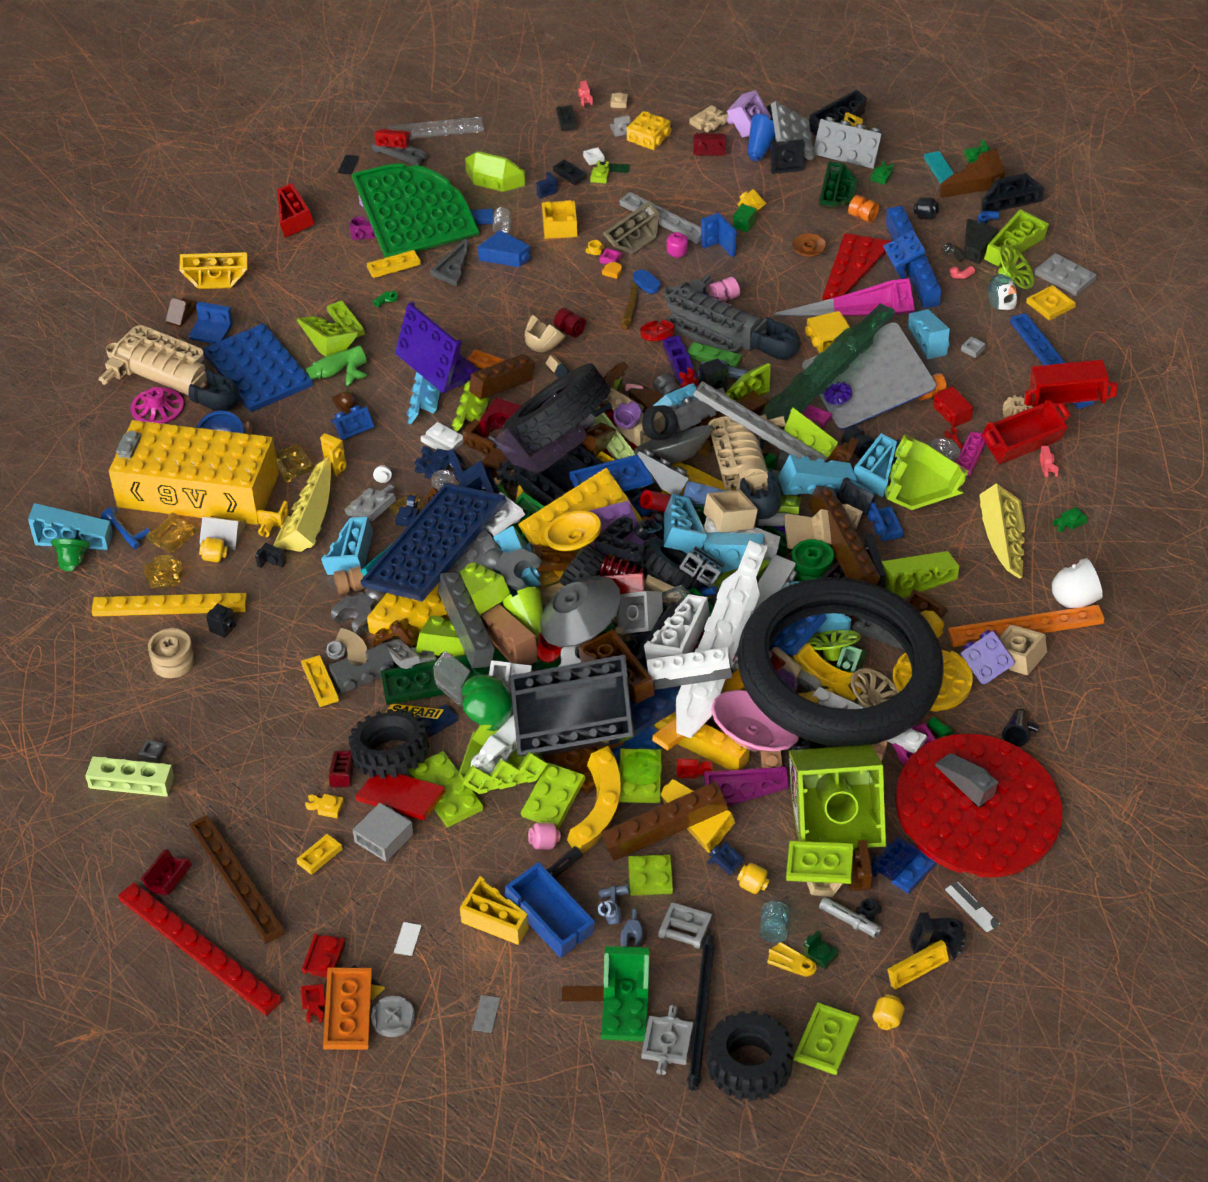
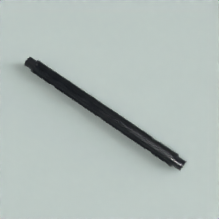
(701, 1013)

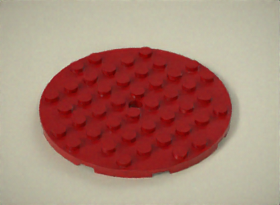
(990, 840)

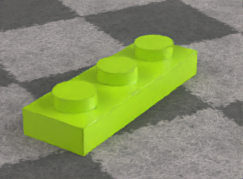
(344, 317)

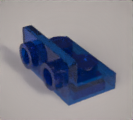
(894, 859)

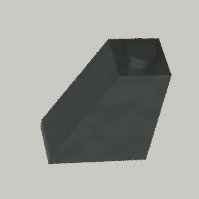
(977, 239)

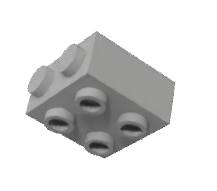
(383, 832)

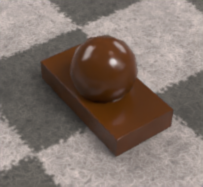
(344, 401)

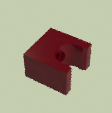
(496, 416)

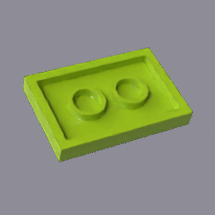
(639, 793)
(553, 795)
(820, 862)
(826, 1038)

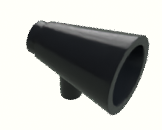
(1018, 728)

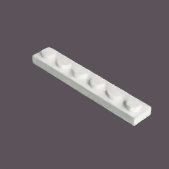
(910, 740)

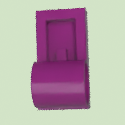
(361, 229)

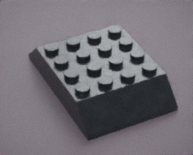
(556, 480)
(572, 707)

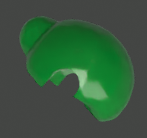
(487, 701)

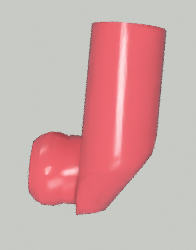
(956, 274)

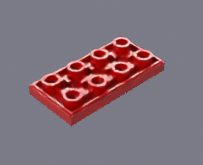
(402, 794)

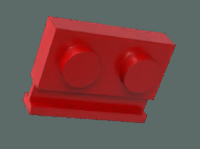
(323, 954)

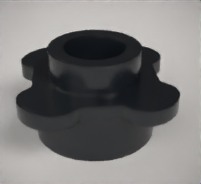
(869, 904)

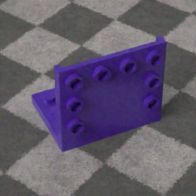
(432, 351)

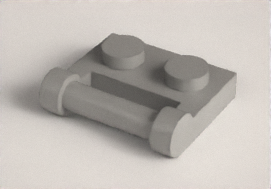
(686, 919)

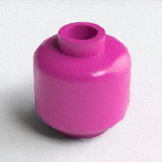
(677, 244)

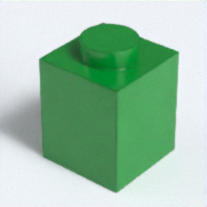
(744, 218)

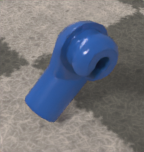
(985, 216)

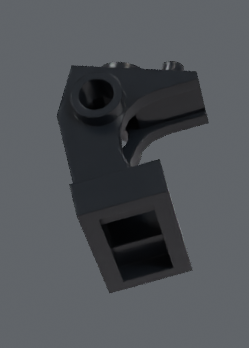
(937, 929)

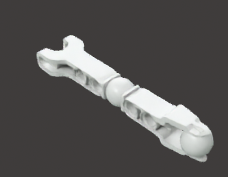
(503, 742)

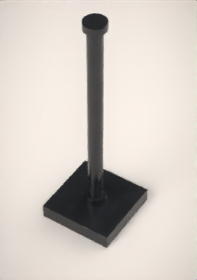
(786, 155)

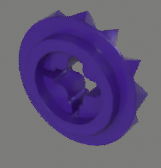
(838, 398)

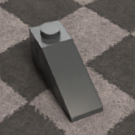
(969, 778)

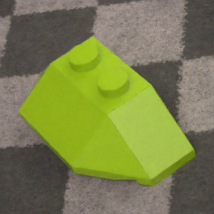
(494, 172)

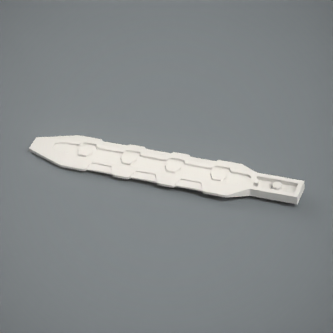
(723, 629)

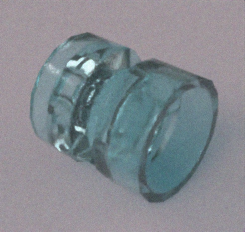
(774, 922)

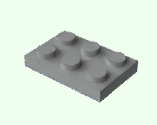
(1065, 274)

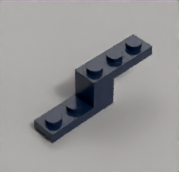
(476, 477)

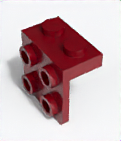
(709, 144)

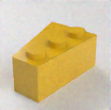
(493, 913)

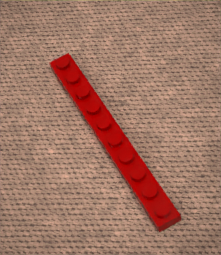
(200, 949)

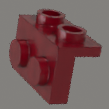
(165, 873)

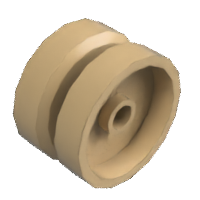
(171, 653)

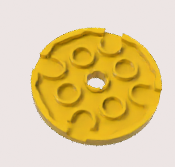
(955, 683)

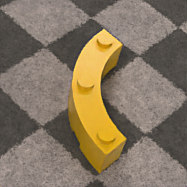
(608, 786)

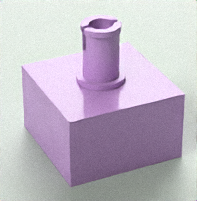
(744, 109)

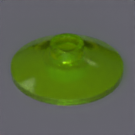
(641, 774)

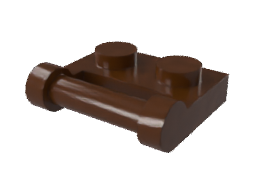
(552, 559)

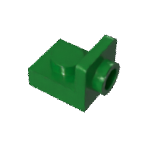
(972, 153)

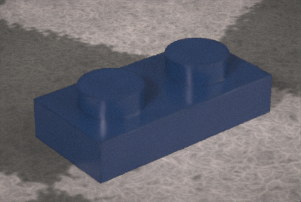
(446, 719)

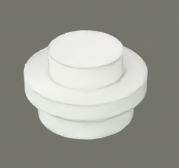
(382, 474)

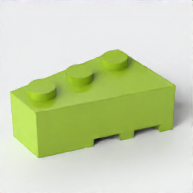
(809, 433)
(484, 586)

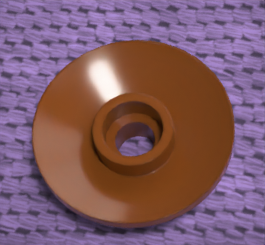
(809, 244)

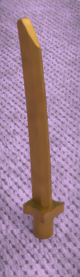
(627, 318)

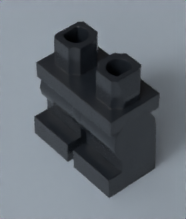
(704, 563)

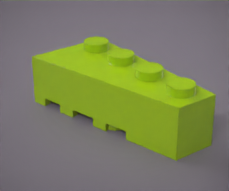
(1020, 232)
(919, 572)

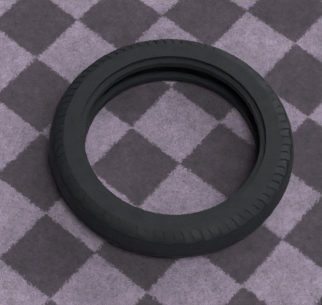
(830, 724)

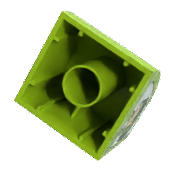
(838, 795)

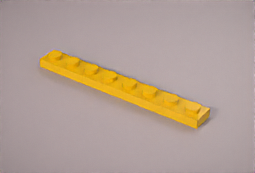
(166, 604)

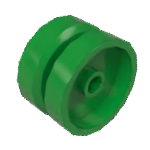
(812, 559)

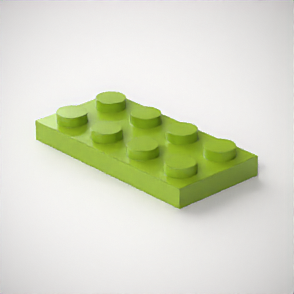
(459, 800)

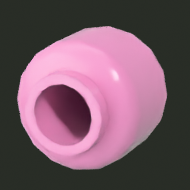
(544, 836)

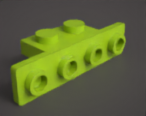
(470, 408)

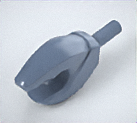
(632, 929)

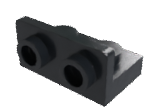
(856, 495)

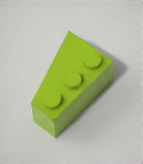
(439, 636)

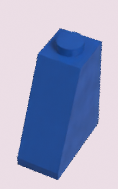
(504, 250)

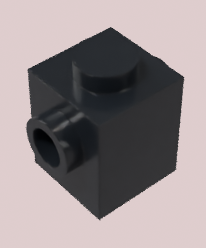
(221, 620)

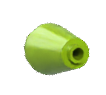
(526, 608)

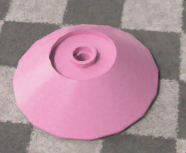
(748, 725)

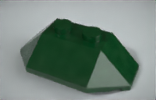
(838, 186)

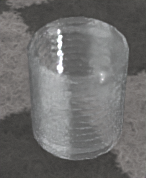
(502, 220)

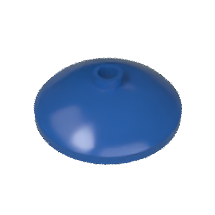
(222, 421)

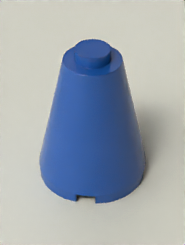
(760, 136)

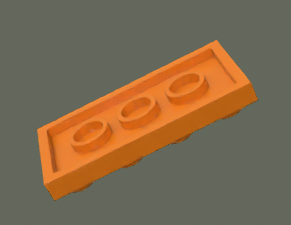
(347, 1008)

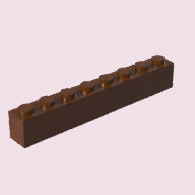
(844, 539)

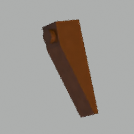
(976, 176)

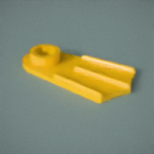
(791, 960)

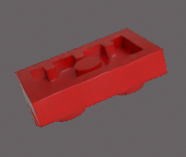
(392, 138)

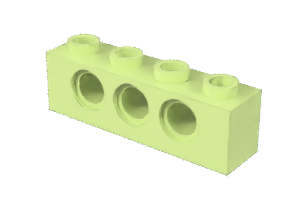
(130, 776)

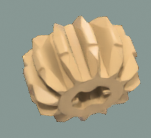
(1014, 405)

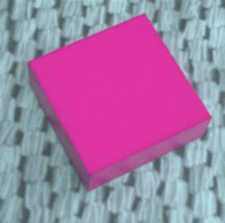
(610, 256)

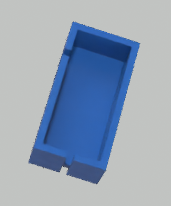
(550, 909)

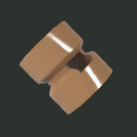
(348, 580)

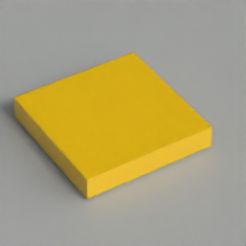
(1051, 302)

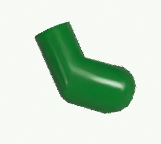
(386, 297)

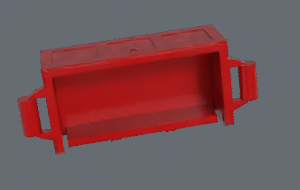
(1069, 383)
(1026, 431)

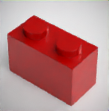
(953, 406)

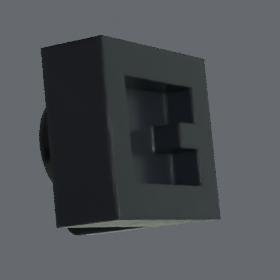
(270, 554)

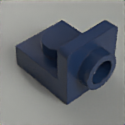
(547, 186)
(726, 858)

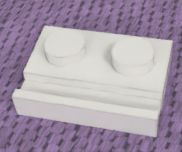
(442, 438)

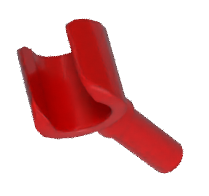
(954, 437)

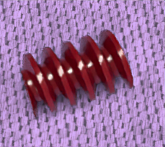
(611, 568)

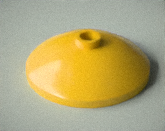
(572, 530)

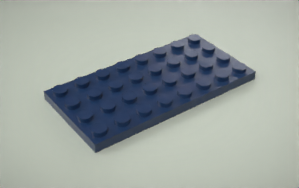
(433, 541)

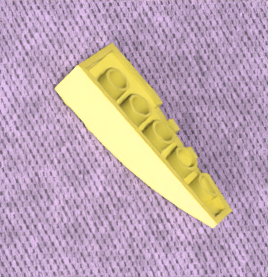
(308, 513)
(1004, 526)

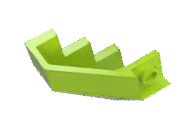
(922, 475)
(505, 774)

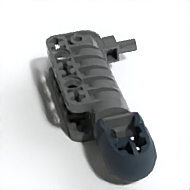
(720, 321)

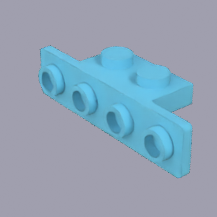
(424, 397)

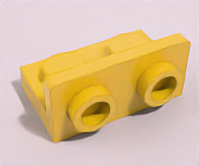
(334, 449)

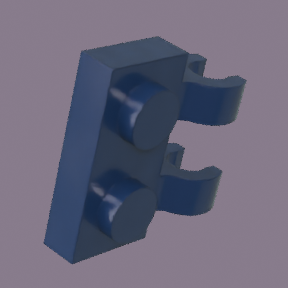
(437, 459)

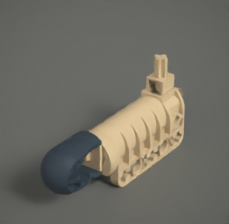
(169, 367)
(744, 455)

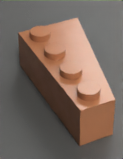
(510, 636)

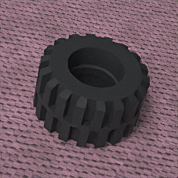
(586, 563)

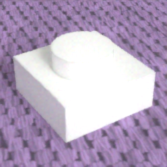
(593, 156)

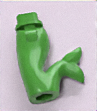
(336, 362)

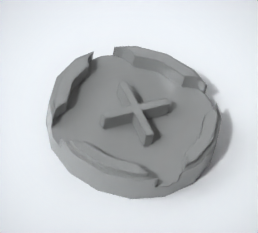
(392, 1016)

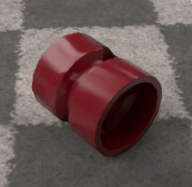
(569, 322)

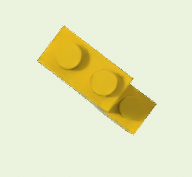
(827, 674)

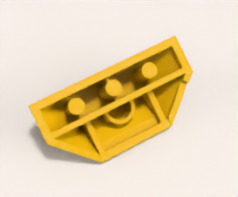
(214, 269)

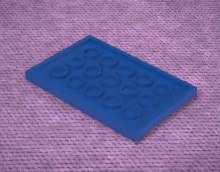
(258, 367)

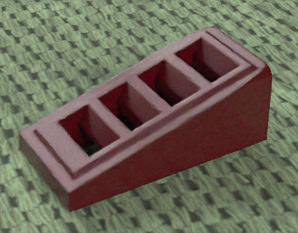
(341, 769)

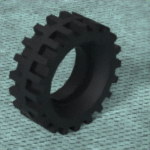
(386, 728)

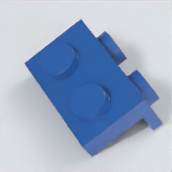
(885, 523)

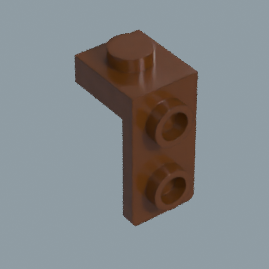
(473, 440)
(403, 629)

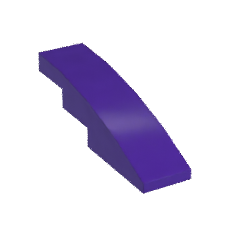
(677, 356)

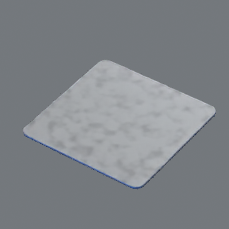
(880, 378)

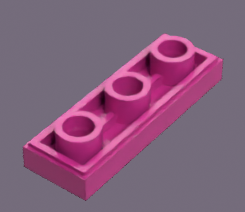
(971, 452)

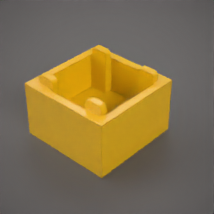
(559, 219)

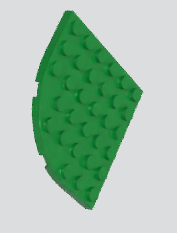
(413, 208)

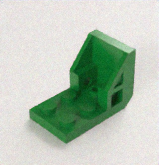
(625, 993)

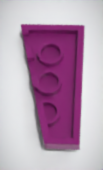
(748, 784)

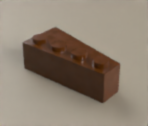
(611, 645)

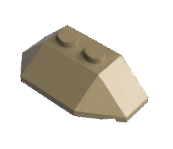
(635, 229)

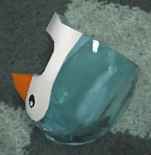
(999, 288)

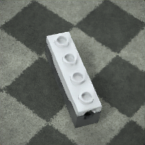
(690, 668)

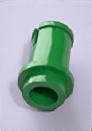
(939, 727)

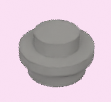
(335, 650)

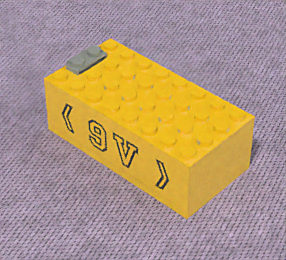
(193, 471)

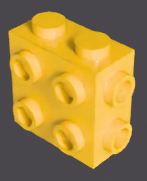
(648, 130)
(825, 329)

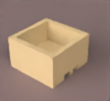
(730, 511)

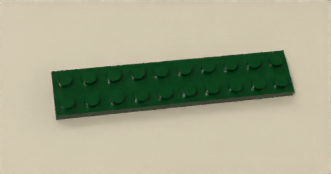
(419, 681)

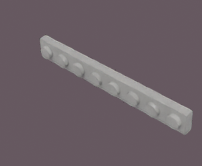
(755, 423)

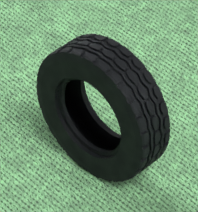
(577, 397)

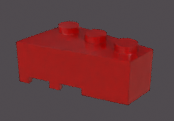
(292, 211)

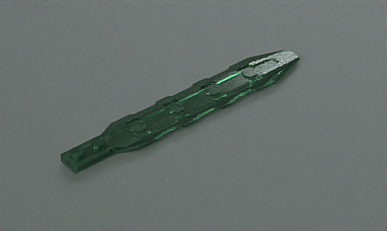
(828, 365)

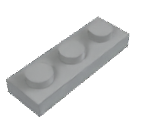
(402, 654)

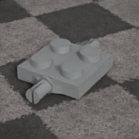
(371, 503)
(667, 1040)

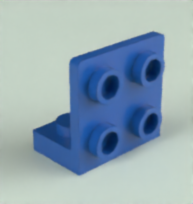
(717, 230)
(904, 250)
(212, 323)

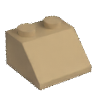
(1025, 648)

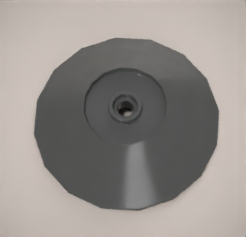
(679, 446)
(580, 611)

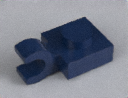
(408, 513)

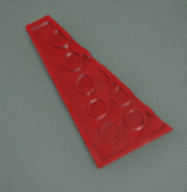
(853, 261)

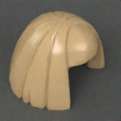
(540, 337)

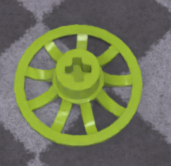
(1009, 269)
(832, 649)

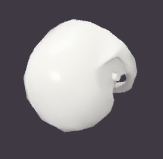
(1077, 585)

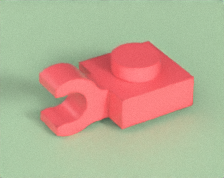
(584, 93)
(1047, 461)

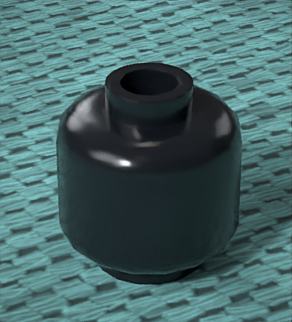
(926, 208)

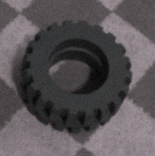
(664, 565)
(745, 1080)

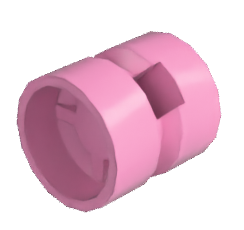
(725, 290)

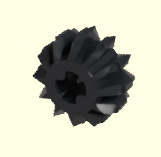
(503, 474)

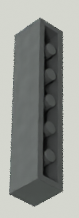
(465, 620)

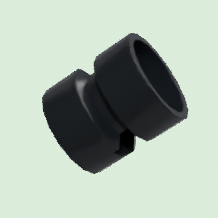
(864, 440)

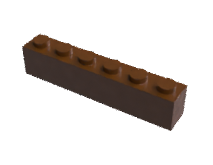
(664, 821)

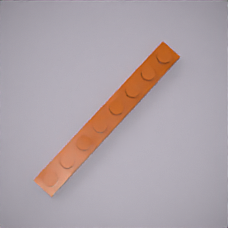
(1040, 623)

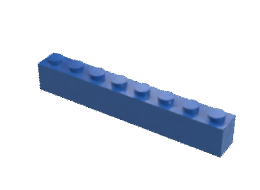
(918, 268)

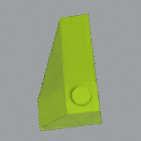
(325, 336)
(755, 379)

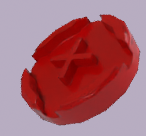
(657, 331)

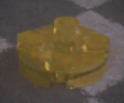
(169, 578)

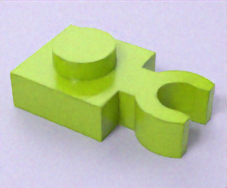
(600, 173)

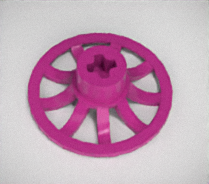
(156, 400)

